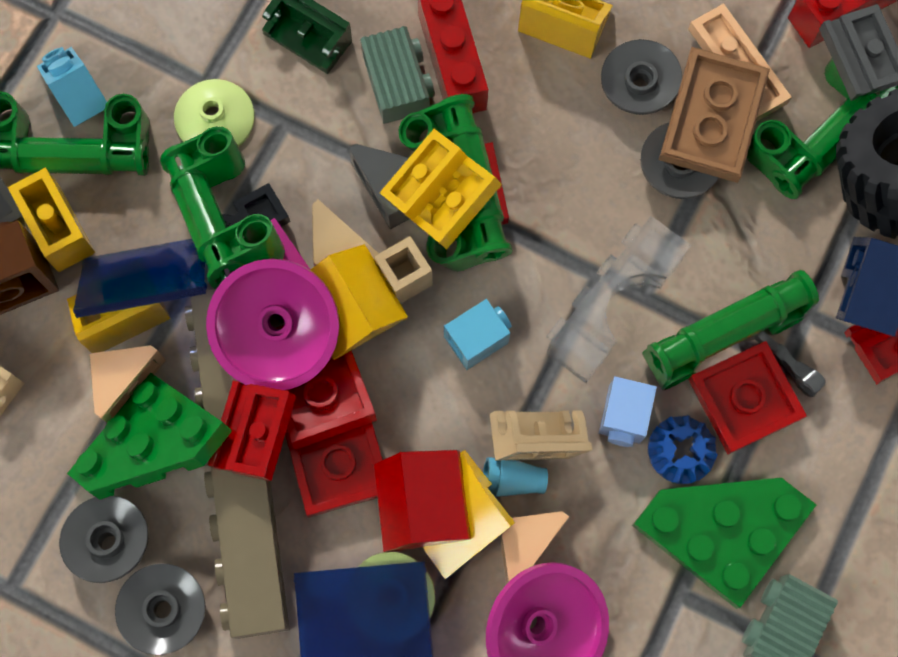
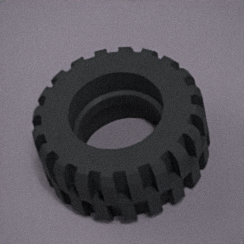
(870, 165)

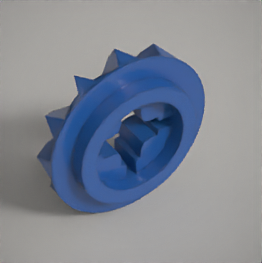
(662, 450)

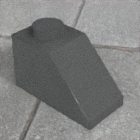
(375, 171)

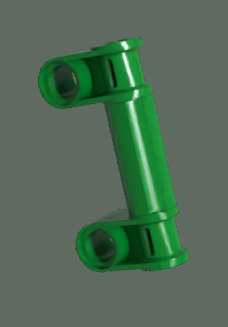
(121, 149)
(814, 153)
(206, 163)
(483, 236)
(772, 307)

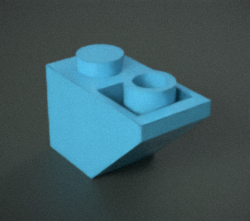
(72, 85)

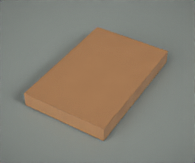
(714, 114)

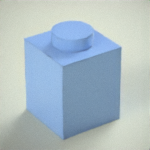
(627, 411)

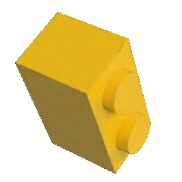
(51, 220)

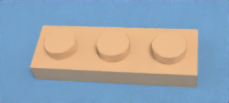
(721, 34)

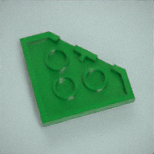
(147, 439)
(726, 530)

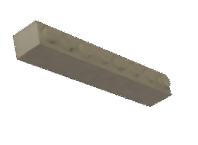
(244, 511)

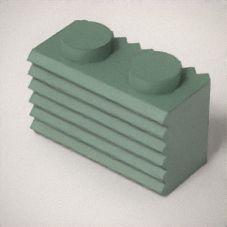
(395, 73)
(791, 621)

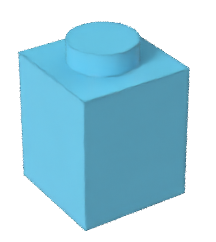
(478, 333)

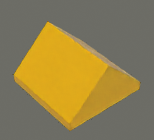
(565, 23)
(361, 296)
(111, 328)

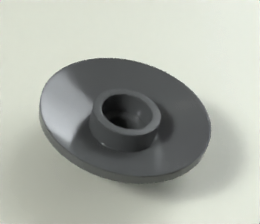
(643, 61)
(666, 178)
(88, 527)
(138, 603)

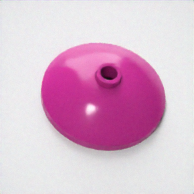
(249, 344)
(567, 609)

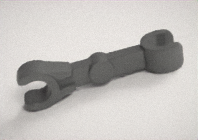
(806, 378)

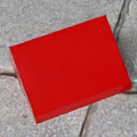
(421, 499)

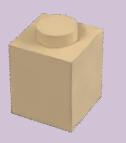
(405, 269)

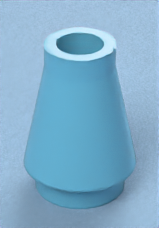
(514, 477)

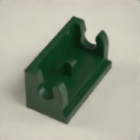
(308, 31)

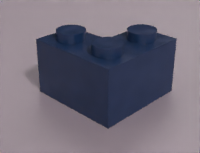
(872, 286)

